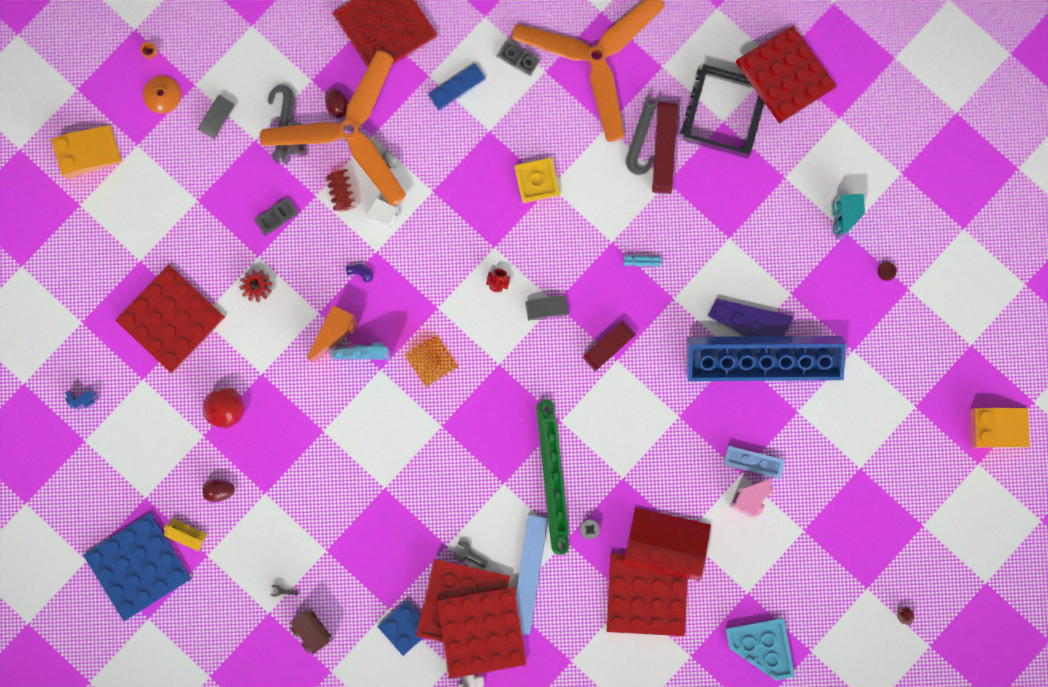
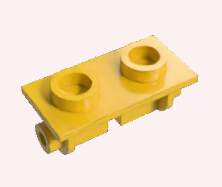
(184, 534)

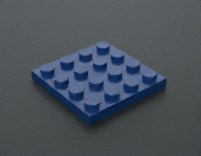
(137, 567)

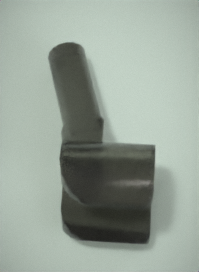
(283, 591)

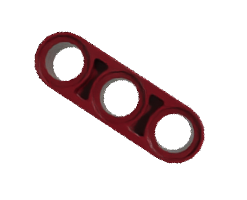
(609, 345)

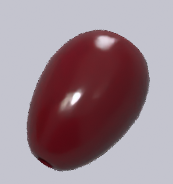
(336, 103)
(217, 490)

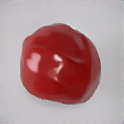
(223, 407)

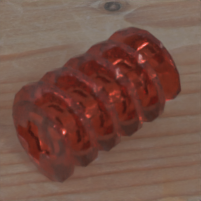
(339, 190)

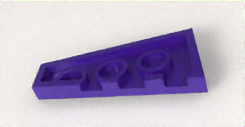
(749, 320)

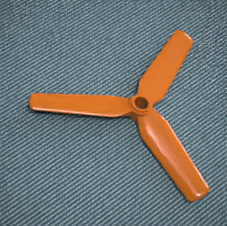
(600, 76)
(357, 113)

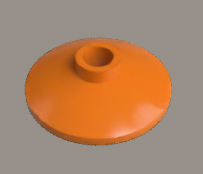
(166, 102)

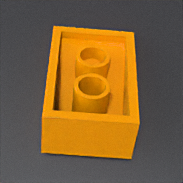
(85, 151)
(999, 427)

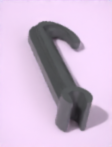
(285, 118)
(638, 138)

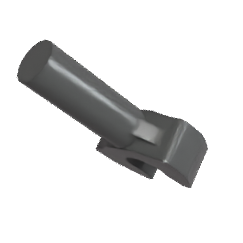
(469, 555)

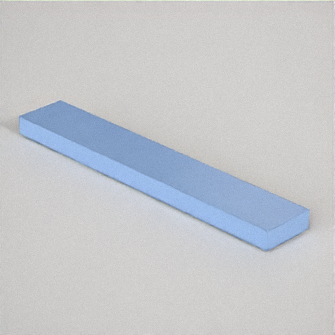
(530, 570)

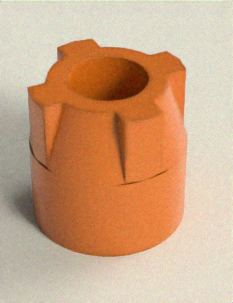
(147, 46)

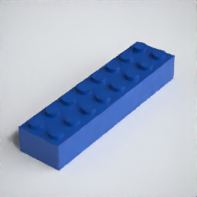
(765, 358)

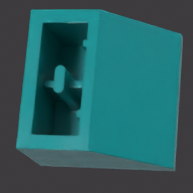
(847, 212)

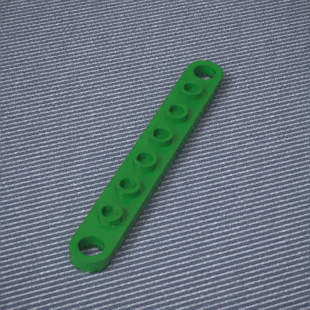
(553, 477)

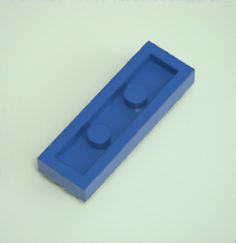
(456, 86)

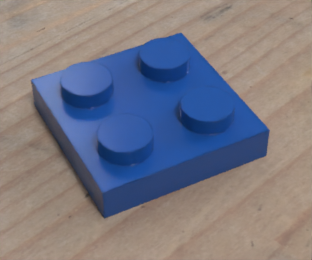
(402, 628)

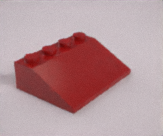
(667, 544)

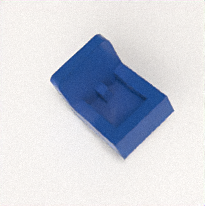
(85, 400)

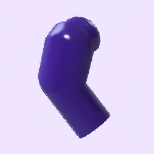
(360, 269)

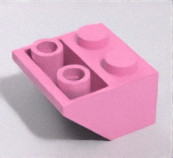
(750, 498)

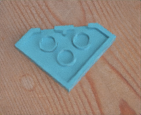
(360, 352)
(764, 646)

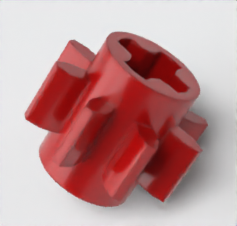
(498, 280)

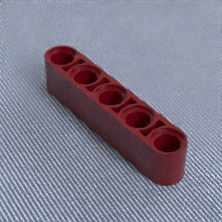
(664, 147)

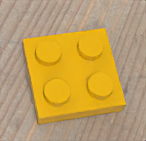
(537, 180)

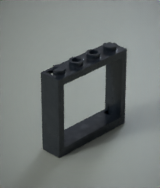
(729, 76)

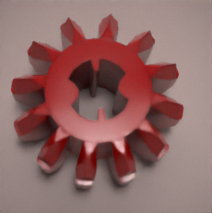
(249, 290)

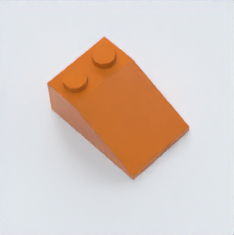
(333, 331)

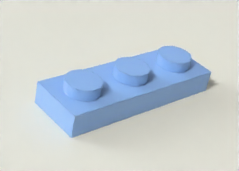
(754, 462)

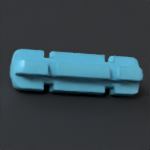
(640, 260)

